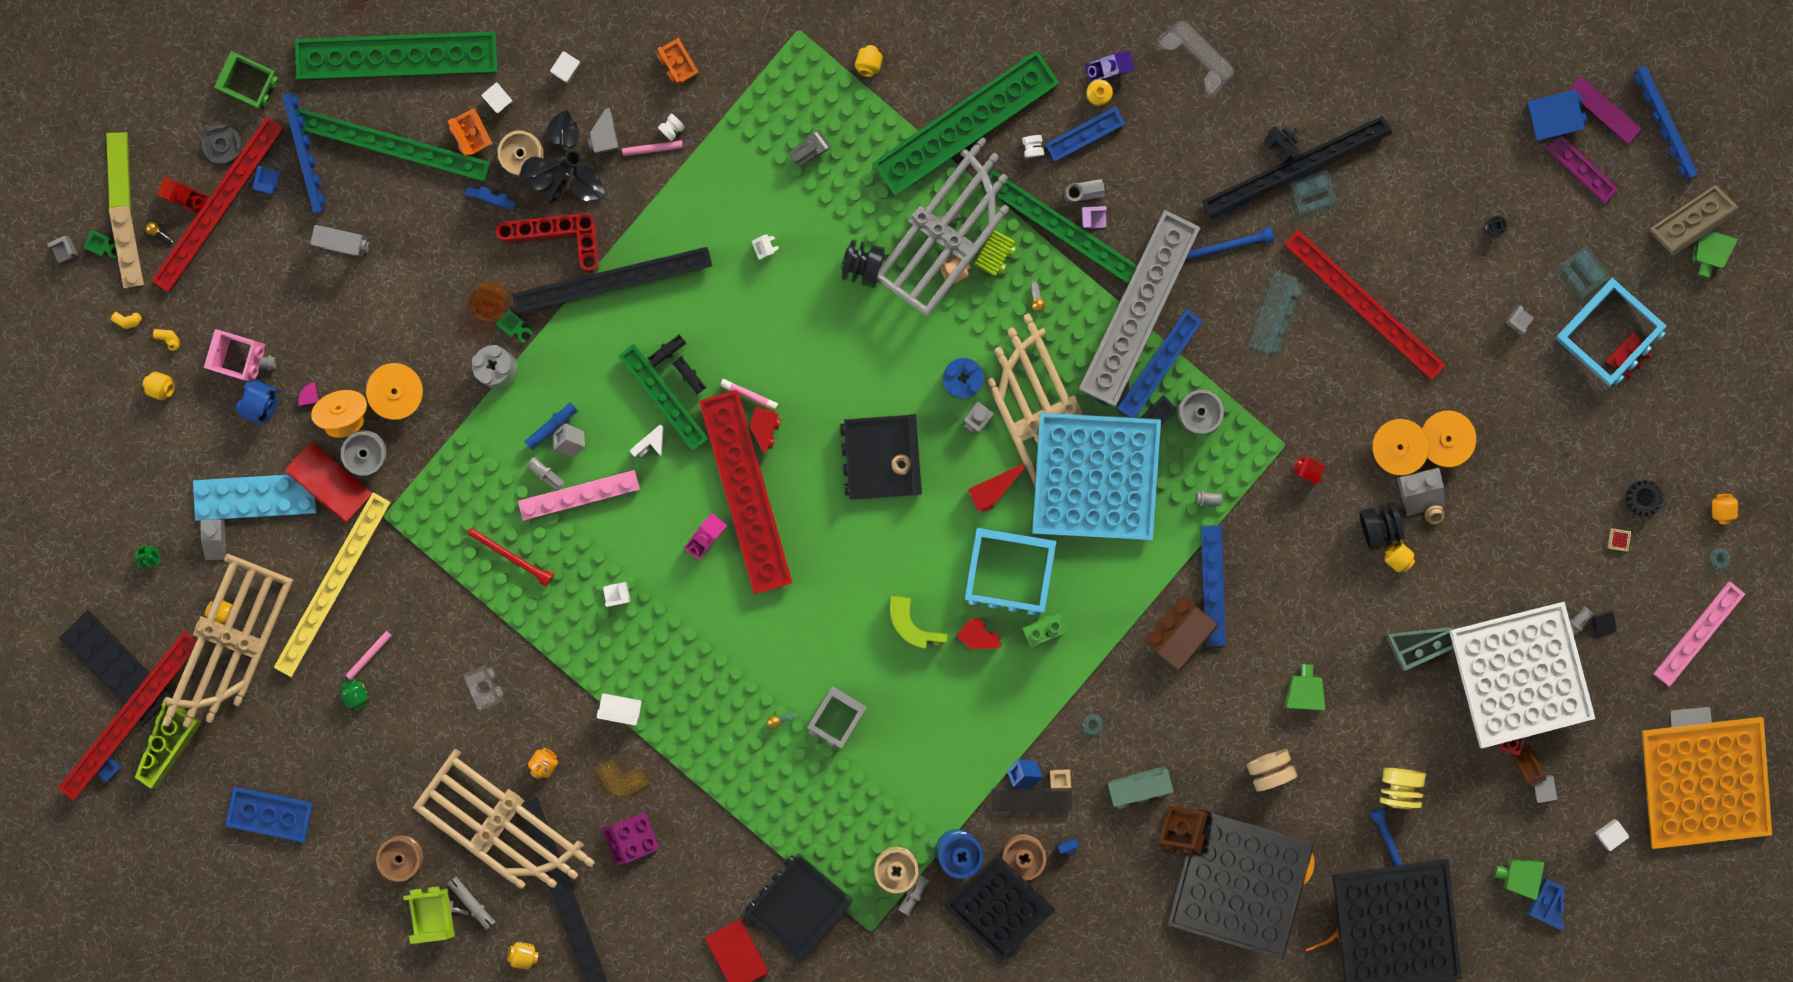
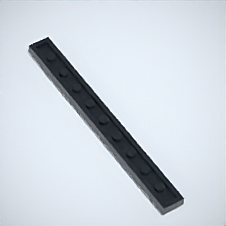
(1297, 167)
(612, 280)
(567, 902)

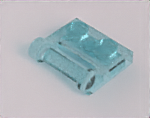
(1311, 186)
(1588, 266)

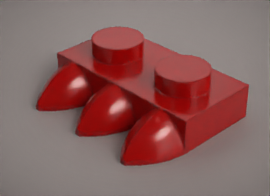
(1623, 351)

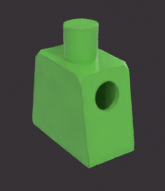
(1712, 252)
(1305, 690)
(1521, 876)

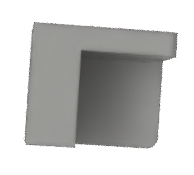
(63, 249)
(1519, 320)
(568, 440)
(1546, 790)

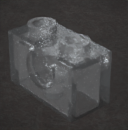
(481, 699)

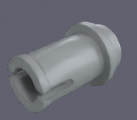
(267, 363)
(1208, 498)

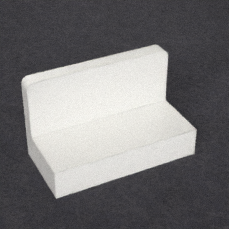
(619, 709)

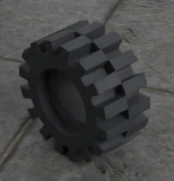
(1655, 503)

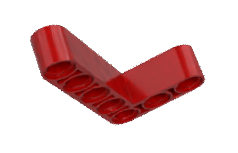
(556, 233)

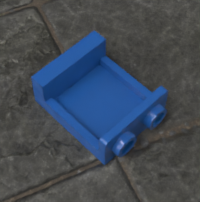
(1557, 115)

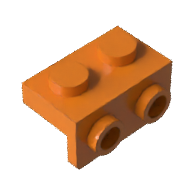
(678, 61)
(469, 133)

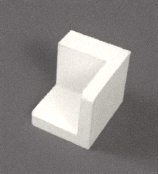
(565, 67)
(497, 98)
(616, 594)
(1612, 835)

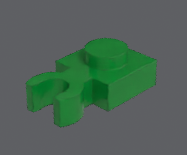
(99, 243)
(512, 324)

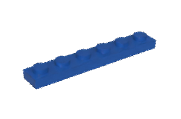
(1662, 116)
(302, 145)
(1159, 364)
(1213, 581)

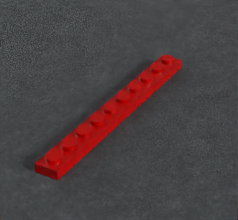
(217, 204)
(1364, 304)
(128, 716)

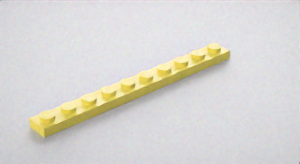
(332, 584)

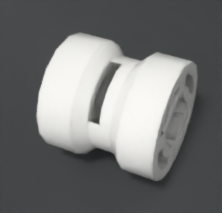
(671, 127)
(1030, 142)

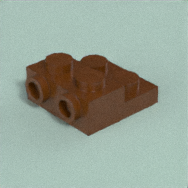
(1183, 831)

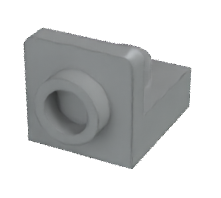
(977, 417)

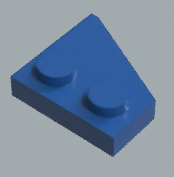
(485, 195)
(1549, 904)

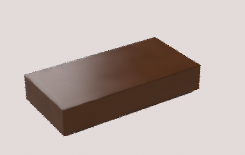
(1529, 766)

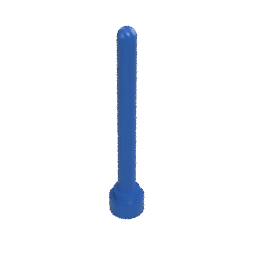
(1264, 236)
(1379, 817)

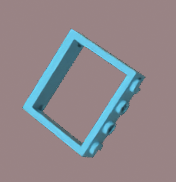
(1630, 363)
(1012, 605)

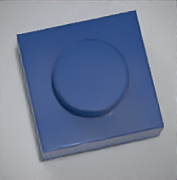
(109, 769)
(1068, 847)

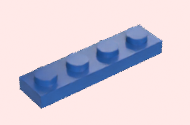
(1085, 134)

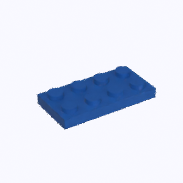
(269, 814)

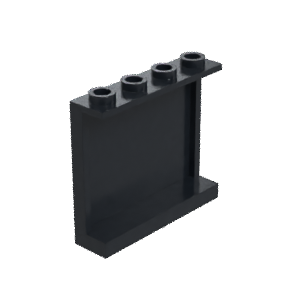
(869, 454)
(799, 906)

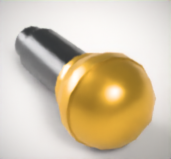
(154, 230)

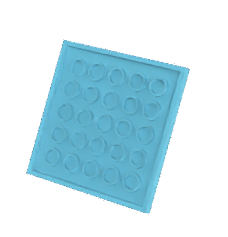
(1096, 476)

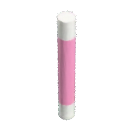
(749, 394)

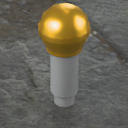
(1038, 304)

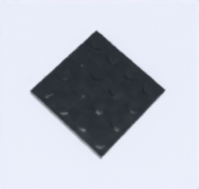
(999, 907)

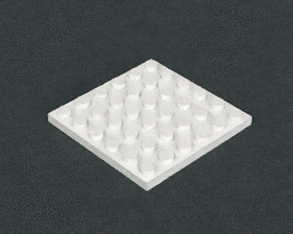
(1522, 674)

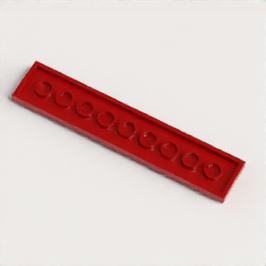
(745, 492)

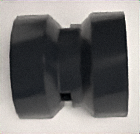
(1493, 228)

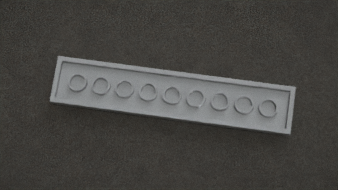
(1139, 308)

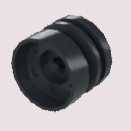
(862, 263)
(1382, 526)

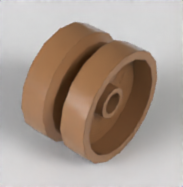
(1036, 856)
(392, 867)

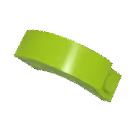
(903, 624)

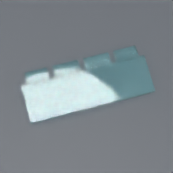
(1275, 307)

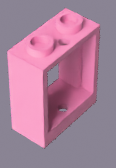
(215, 358)

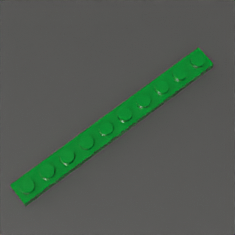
(395, 145)
(1064, 229)

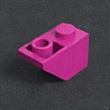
(705, 536)

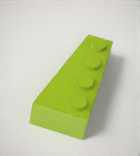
(165, 747)

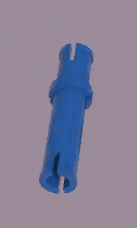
(551, 426)

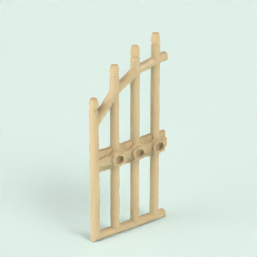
(1028, 426)
(230, 638)
(496, 822)

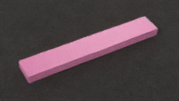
(1699, 634)

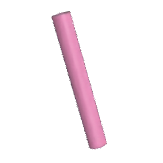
(652, 148)
(369, 655)

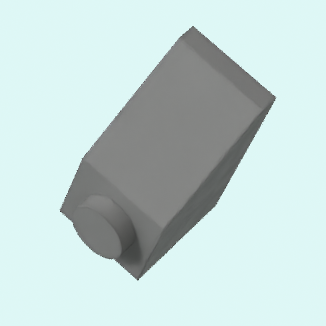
(603, 134)
(213, 539)

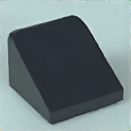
(1604, 623)

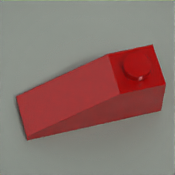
(992, 489)

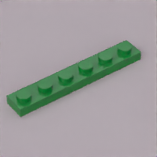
(663, 397)

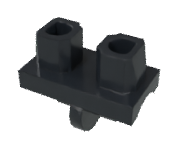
(1289, 149)

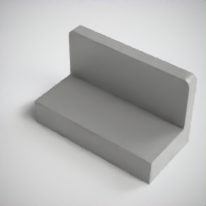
(1690, 716)

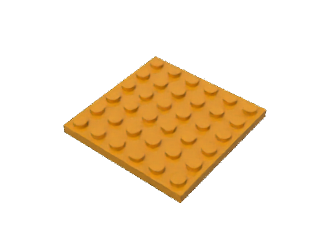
(1707, 782)

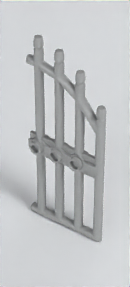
(939, 231)

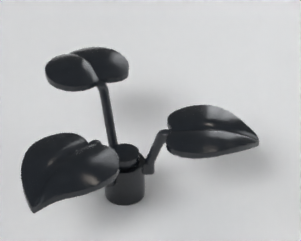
(536, 175)

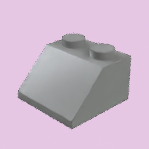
(1421, 491)

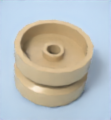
(510, 146)
(1271, 769)
(893, 881)

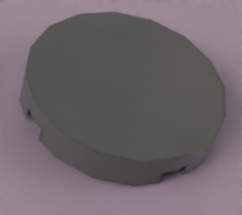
(227, 143)

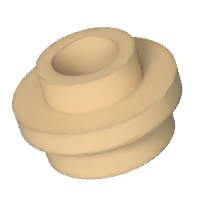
(901, 471)
(1434, 514)

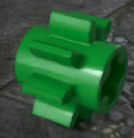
(147, 557)

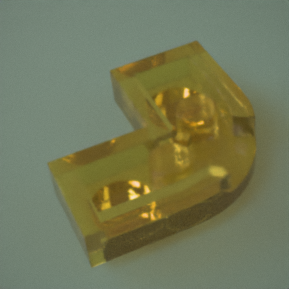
(618, 783)

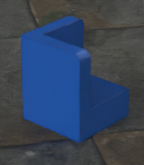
(266, 180)
(1024, 774)

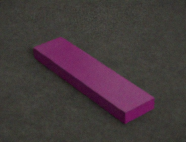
(1606, 111)
(1582, 169)

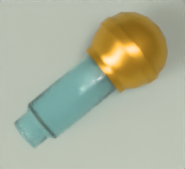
(774, 721)

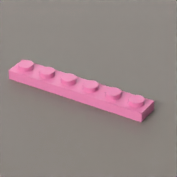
(579, 495)

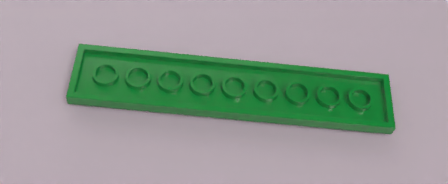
(396, 55)
(965, 123)

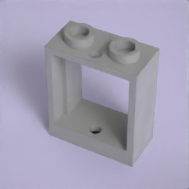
(339, 241)
(845, 698)

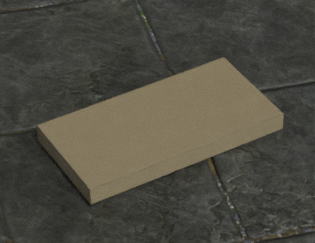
(1694, 220)

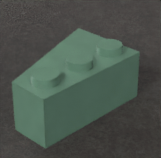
(1419, 646)
(1140, 787)

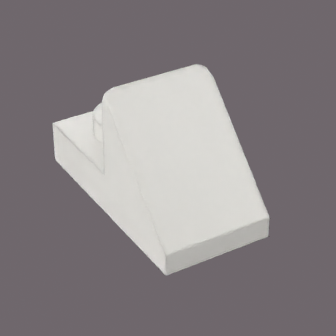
(654, 438)

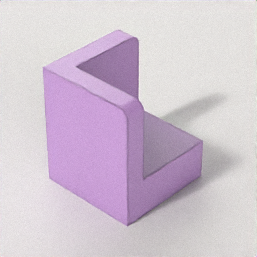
(1093, 217)

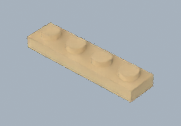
(126, 246)

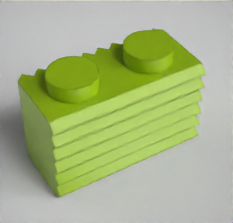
(994, 254)

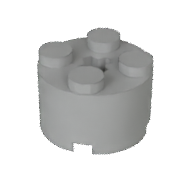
(504, 363)

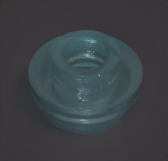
(1726, 558)
(1099, 726)

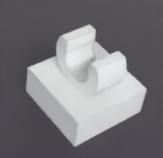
(763, 246)

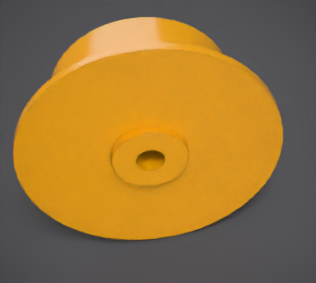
(394, 391)
(340, 413)
(1449, 438)
(1400, 447)

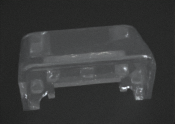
(1185, 35)

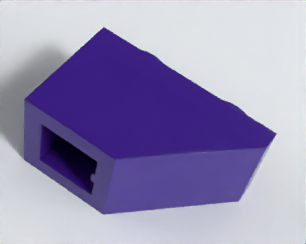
(1110, 66)

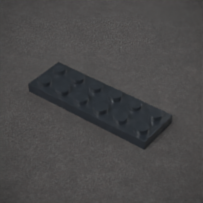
(109, 660)

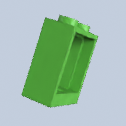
(228, 71)
(1036, 631)

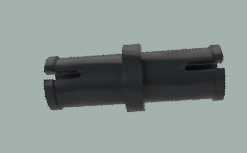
(666, 350)
(689, 375)

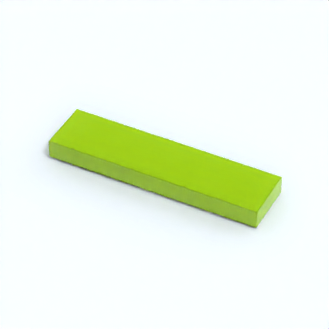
(118, 170)

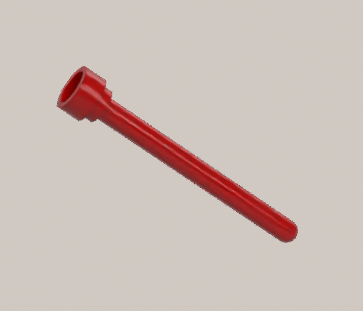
(544, 577)

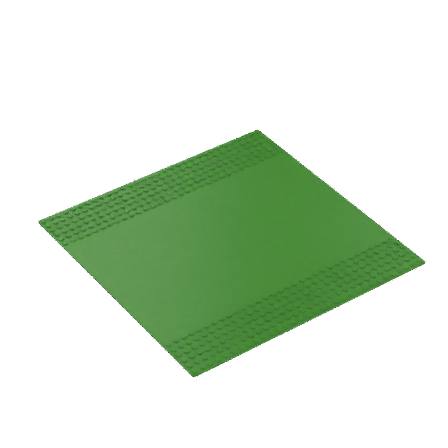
(827, 350)

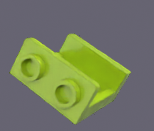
(430, 915)

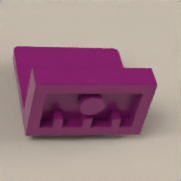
(630, 839)

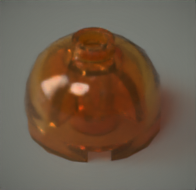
(489, 301)

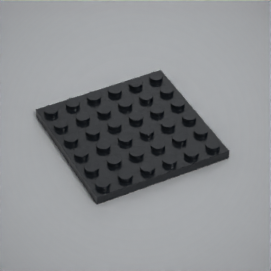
(1242, 885)
(1397, 923)

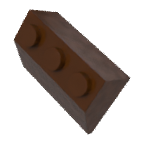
(1181, 633)

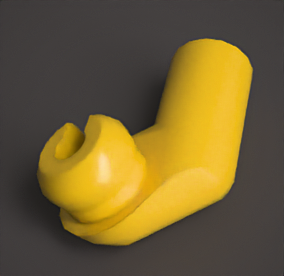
(126, 322)
(169, 337)

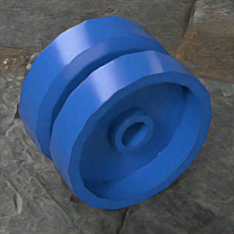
(970, 855)

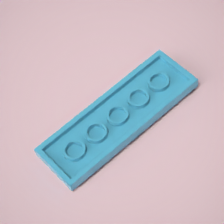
(251, 497)

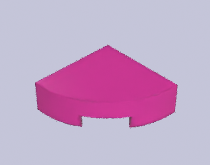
(308, 395)

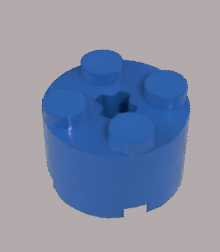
(970, 369)
(258, 402)

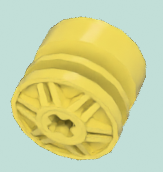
(1402, 788)

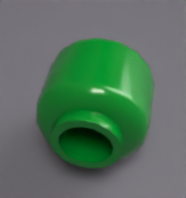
(353, 694)

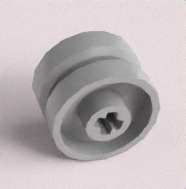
(1189, 415)
(375, 452)

